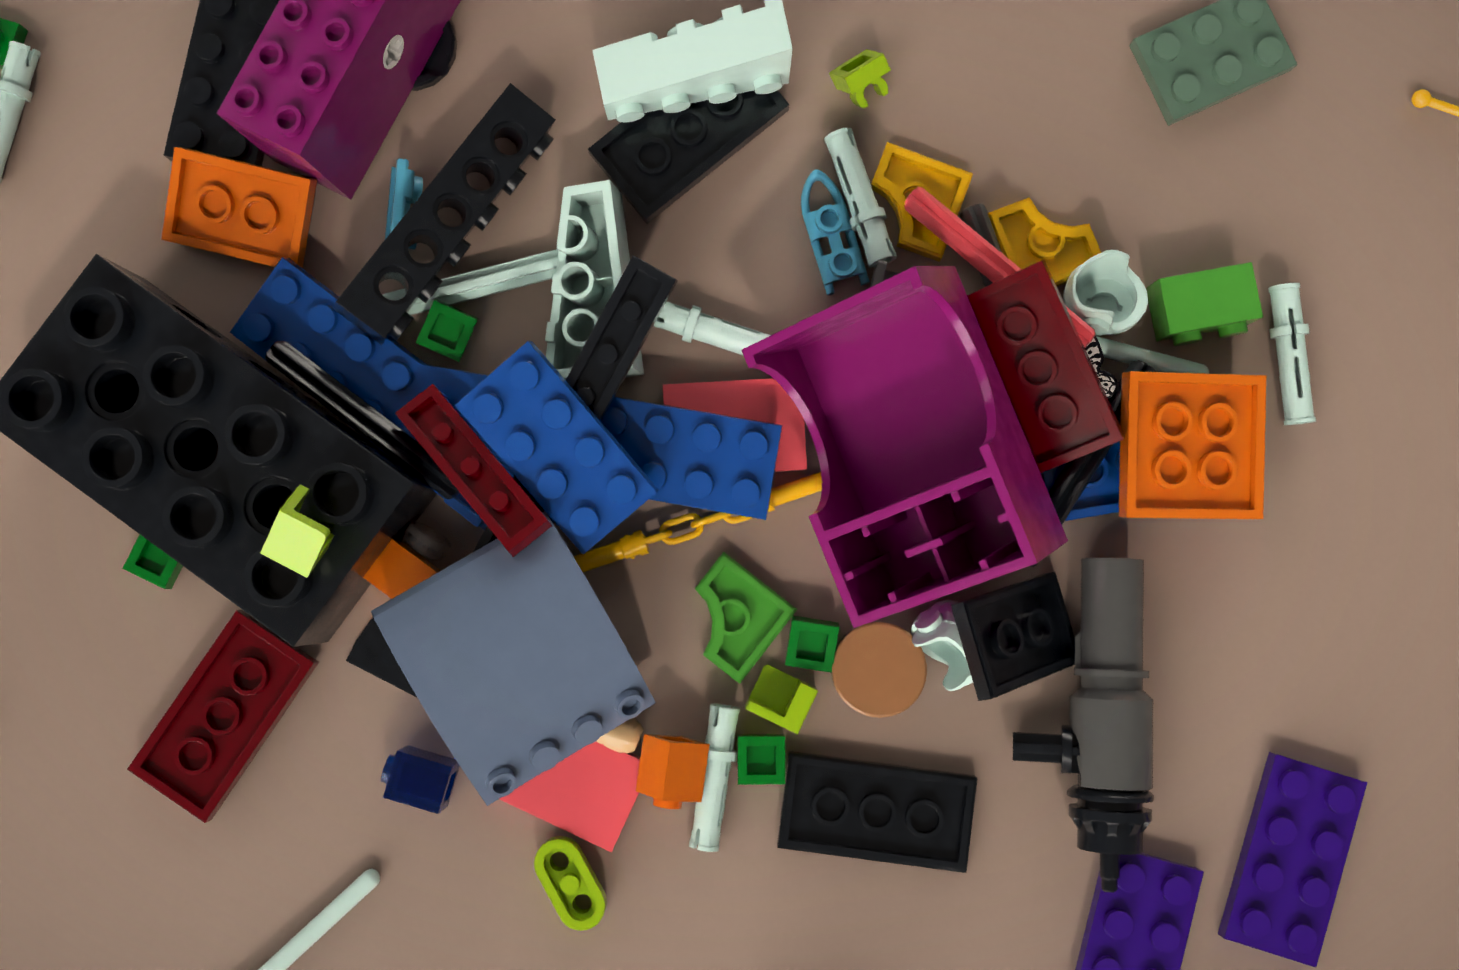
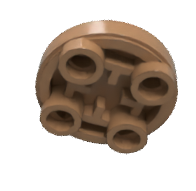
(878, 669)

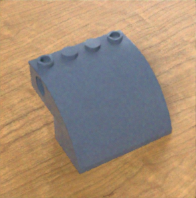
(513, 661)

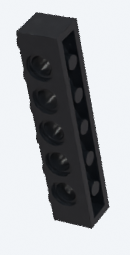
(510, 117)

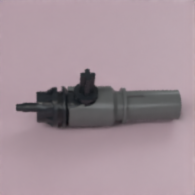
(1108, 719)

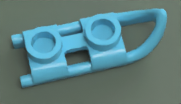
(403, 192)
(828, 223)

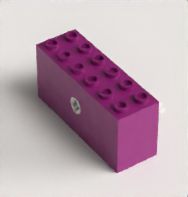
(332, 82)

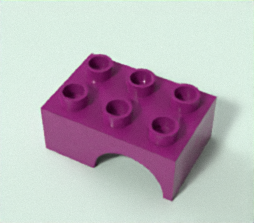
(912, 445)

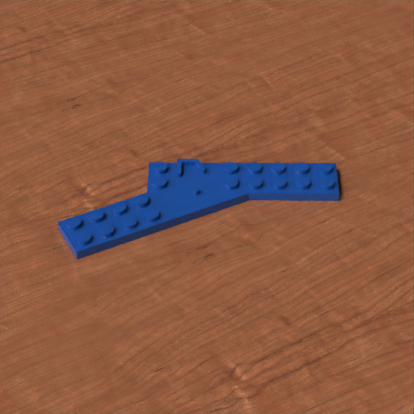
(686, 453)

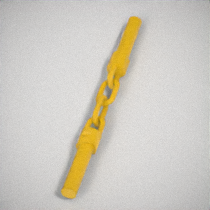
(637, 543)

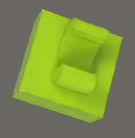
(860, 72)

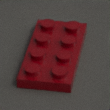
(1045, 367)
(222, 716)

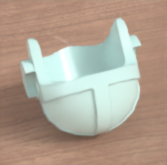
(1106, 293)
(939, 638)

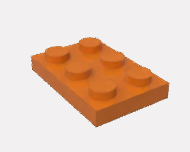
(237, 208)

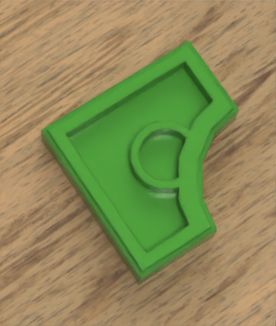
(743, 616)

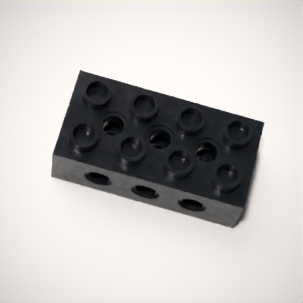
(147, 463)

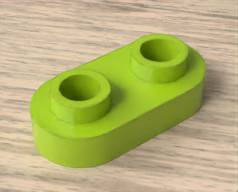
(570, 881)

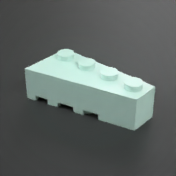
(696, 63)
(588, 269)

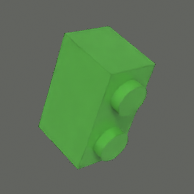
(1203, 303)

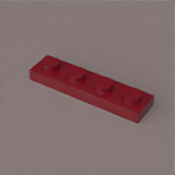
(473, 470)

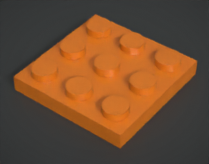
(1192, 445)

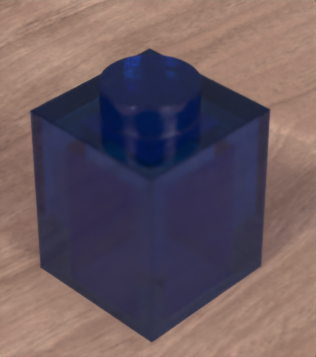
(420, 778)

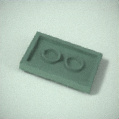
(1212, 56)

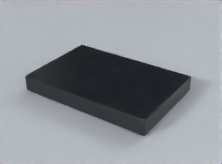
(1015, 635)

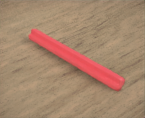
(972, 245)

